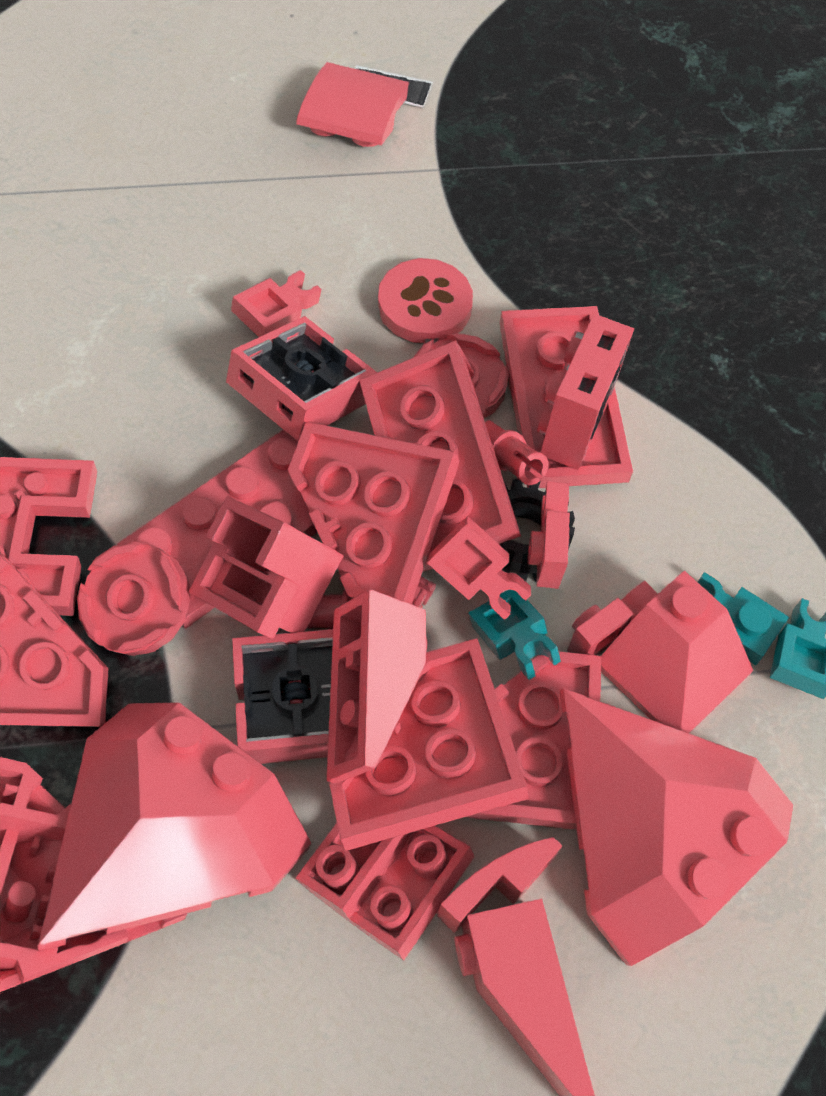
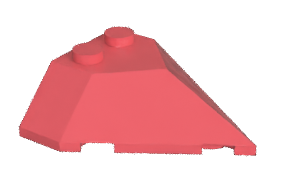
(664, 824)
(166, 825)
(29, 853)

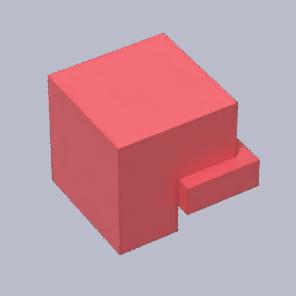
(263, 570)

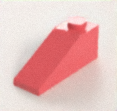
(374, 670)
(524, 986)

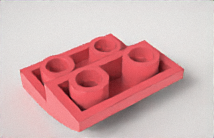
(352, 104)
(388, 885)

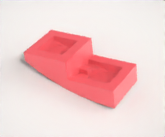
(509, 874)

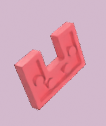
(44, 489)

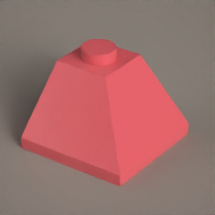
(678, 656)

